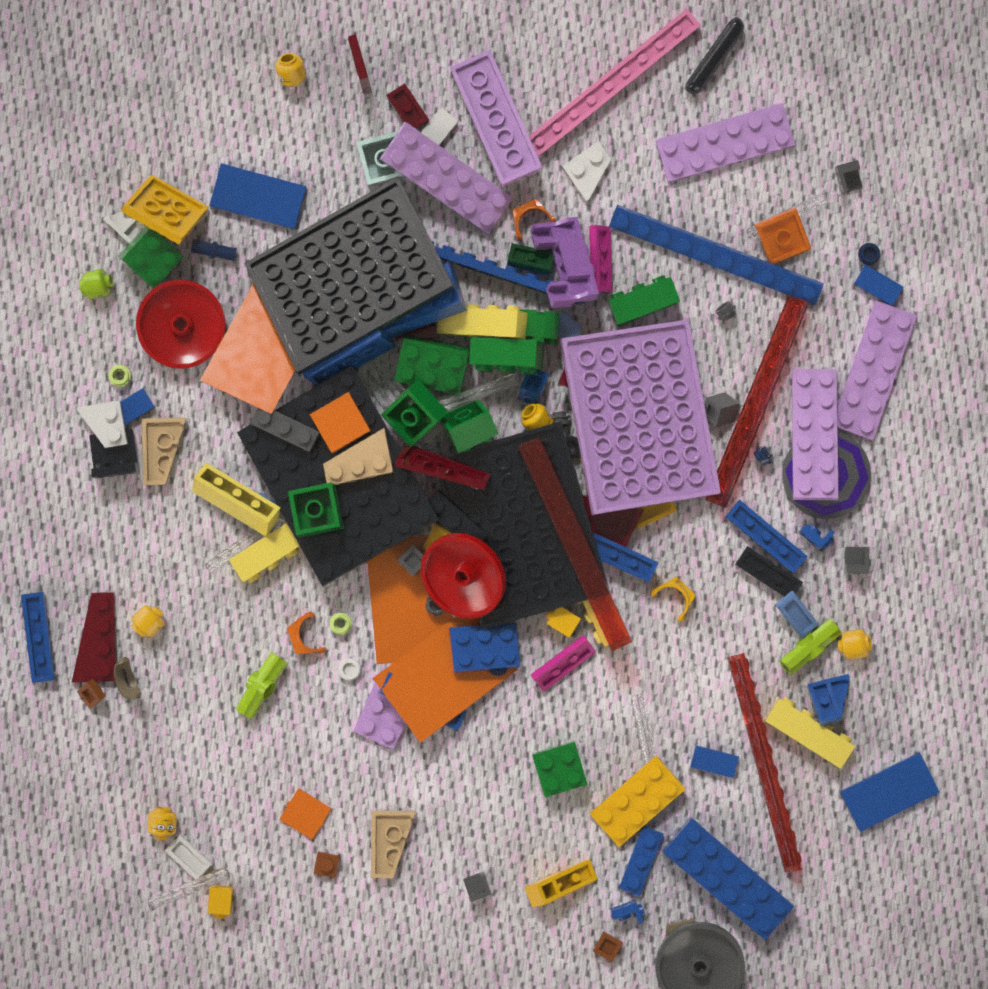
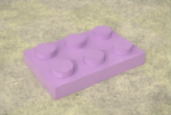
(380, 720)

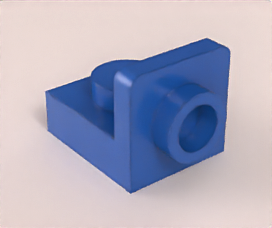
(533, 387)
(812, 535)
(624, 911)

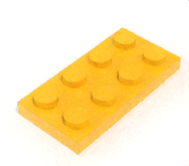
(637, 800)

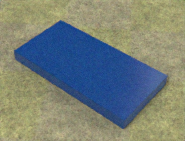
(257, 196)
(355, 356)
(889, 791)

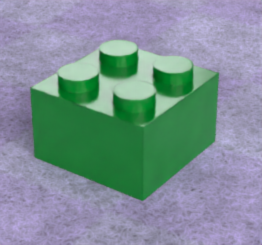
(150, 256)
(414, 413)
(468, 426)
(316, 509)
(559, 769)

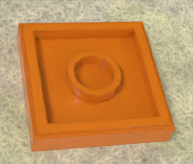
(782, 236)
(340, 422)

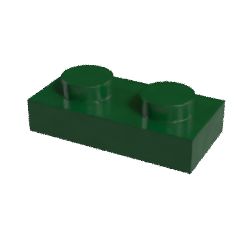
(530, 259)

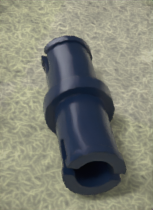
(213, 250)

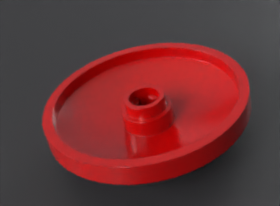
(180, 324)
(463, 575)

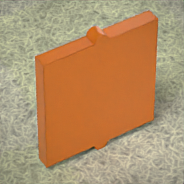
(305, 813)

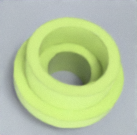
(113, 372)
(333, 623)

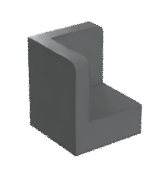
(848, 176)
(721, 409)
(411, 560)
(856, 560)
(477, 886)

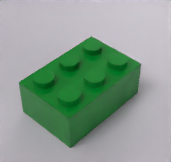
(506, 355)
(433, 362)

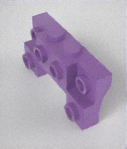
(572, 262)

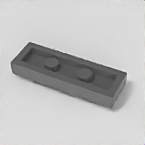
(286, 429)

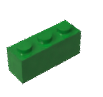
(643, 300)

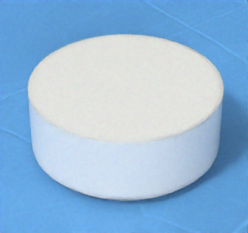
(349, 669)

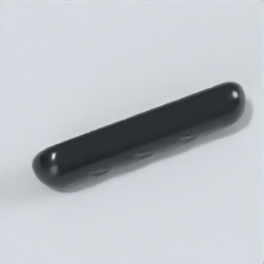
(715, 56)

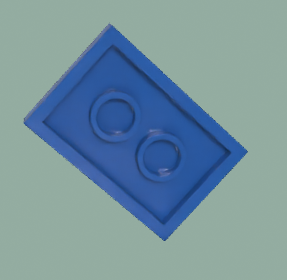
(484, 649)

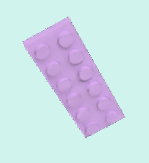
(496, 118)
(725, 142)
(446, 177)
(874, 369)
(814, 434)

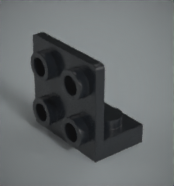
(113, 460)

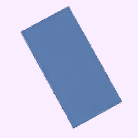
(797, 614)

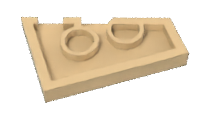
(159, 447)
(361, 461)
(388, 839)

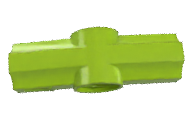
(810, 646)
(261, 685)

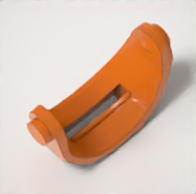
(532, 205)
(293, 631)

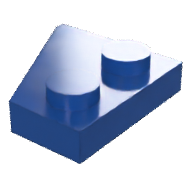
(829, 698)

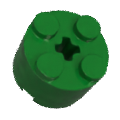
(542, 326)

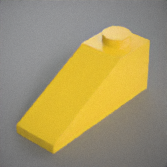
(560, 883)

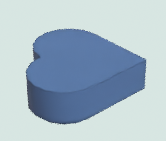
(568, 327)

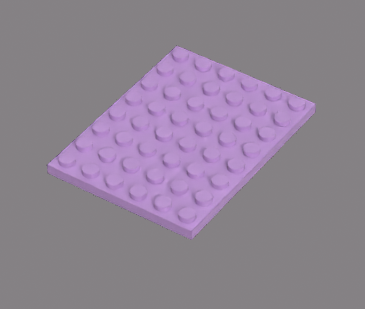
(640, 416)

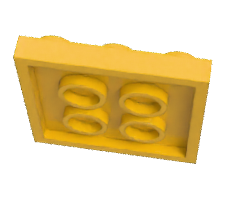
(165, 209)

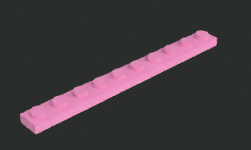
(613, 82)

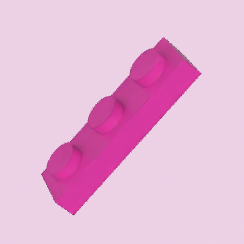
(601, 256)
(563, 663)

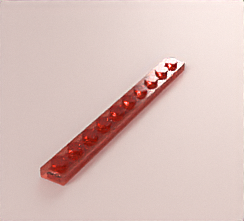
(758, 398)
(575, 544)
(765, 766)

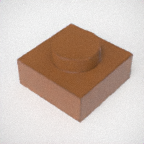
(91, 693)
(326, 864)
(607, 946)

